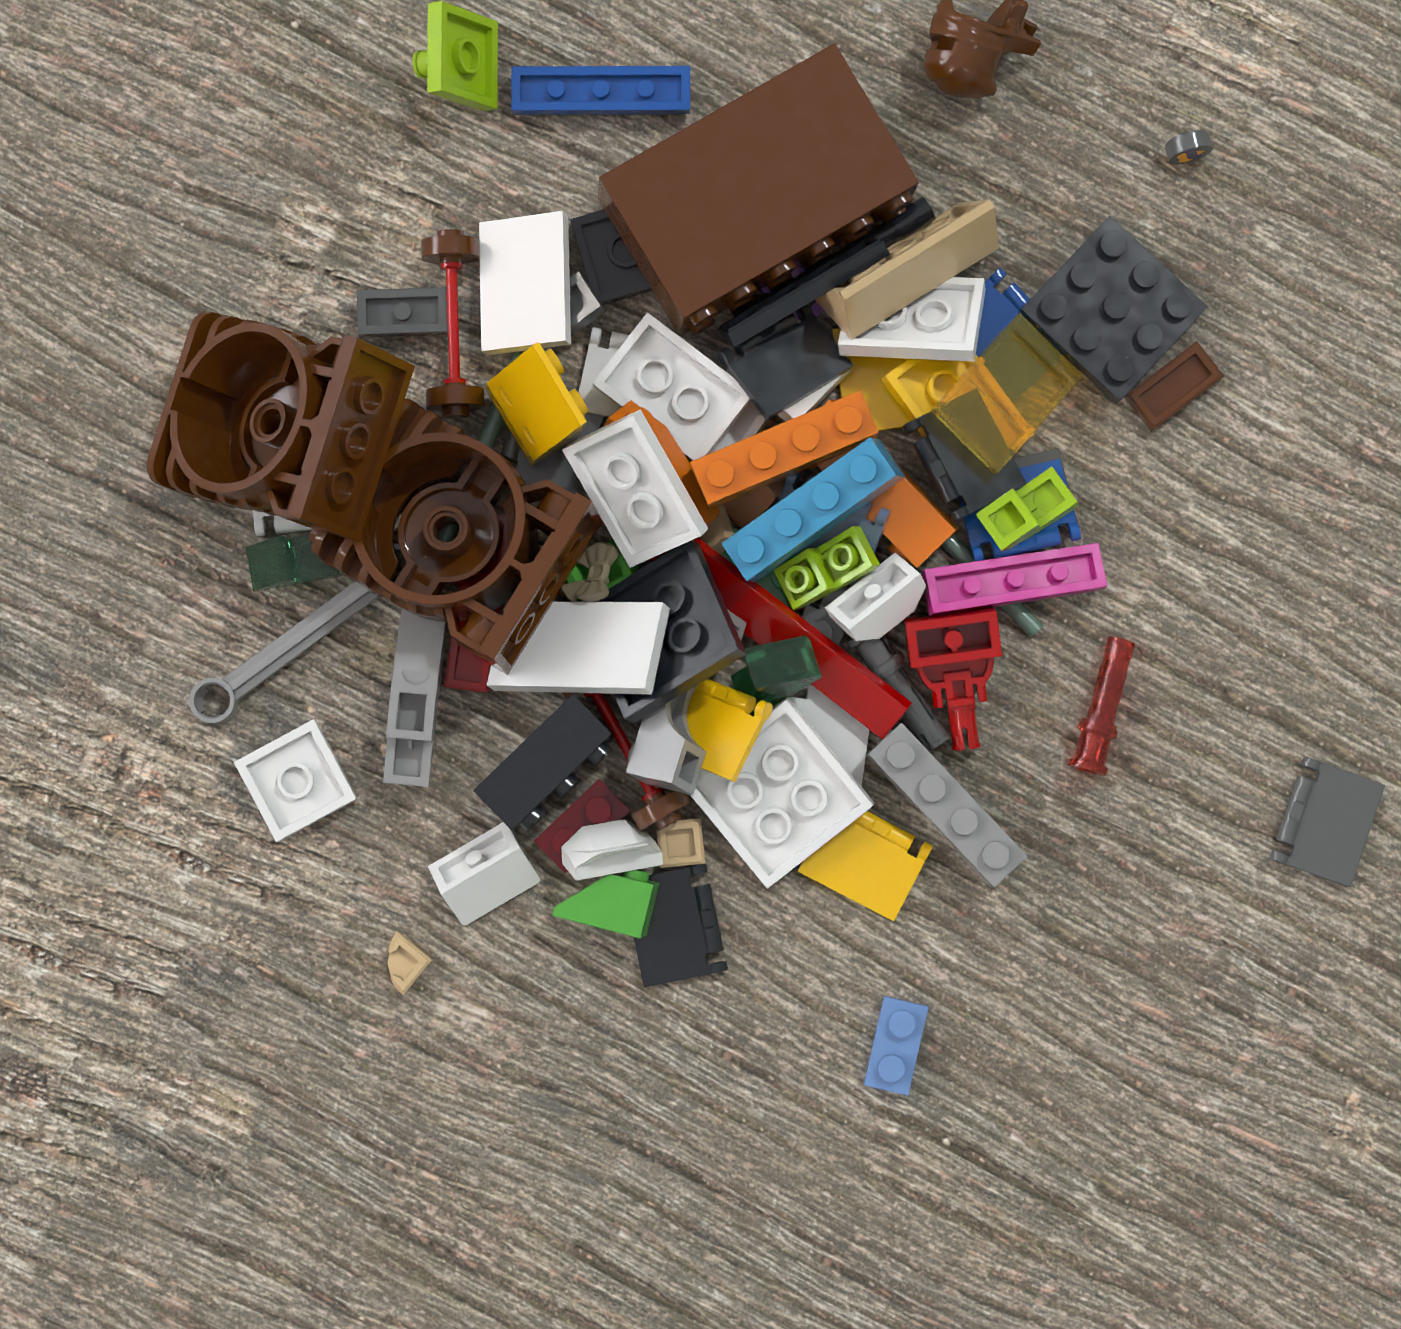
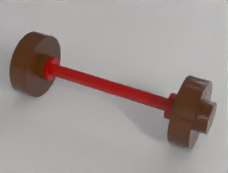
(452, 250)
(660, 808)

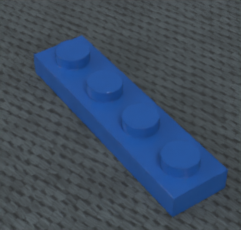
(600, 90)

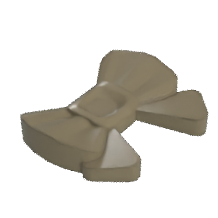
(598, 560)

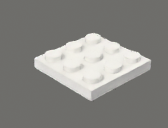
(785, 798)

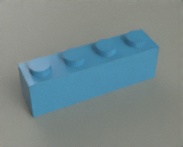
(813, 509)

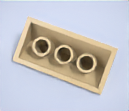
(914, 267)

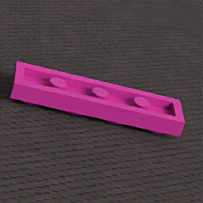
(1014, 579)

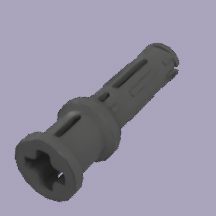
(888, 666)

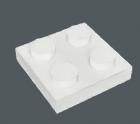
(295, 780)

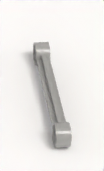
(283, 650)

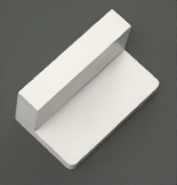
(483, 874)

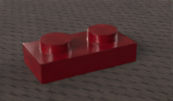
(592, 807)

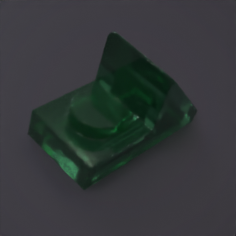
(285, 563)
(777, 670)

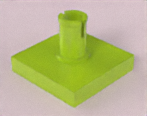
(460, 56)

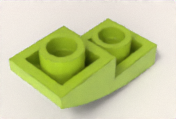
(826, 568)

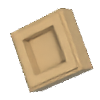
(682, 843)

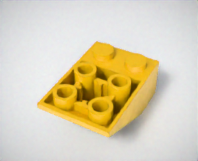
(537, 403)

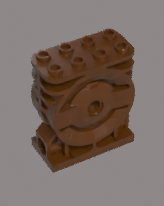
(279, 422)
(431, 451)

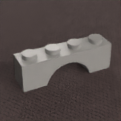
(664, 747)
(946, 805)

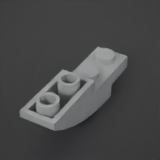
(414, 700)

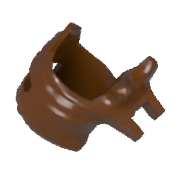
(969, 50)

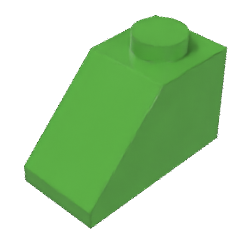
(614, 903)

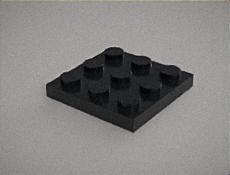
(1113, 310)
(698, 627)

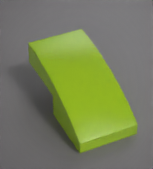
(1028, 510)

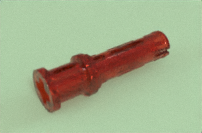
(1098, 726)

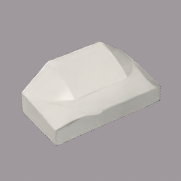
(878, 600)
(609, 850)

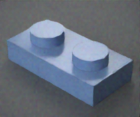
(895, 1045)

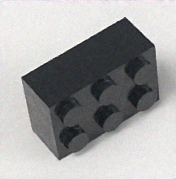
(545, 765)

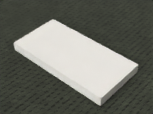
(590, 650)

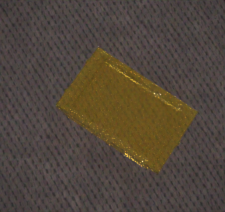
(1006, 393)

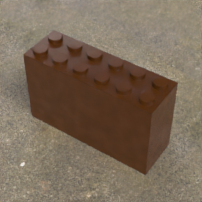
(757, 190)

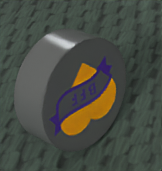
(1188, 147)

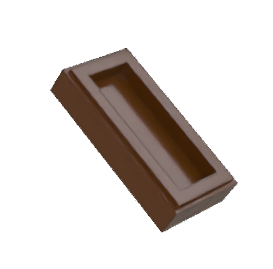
(1174, 386)

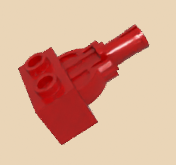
(953, 656)

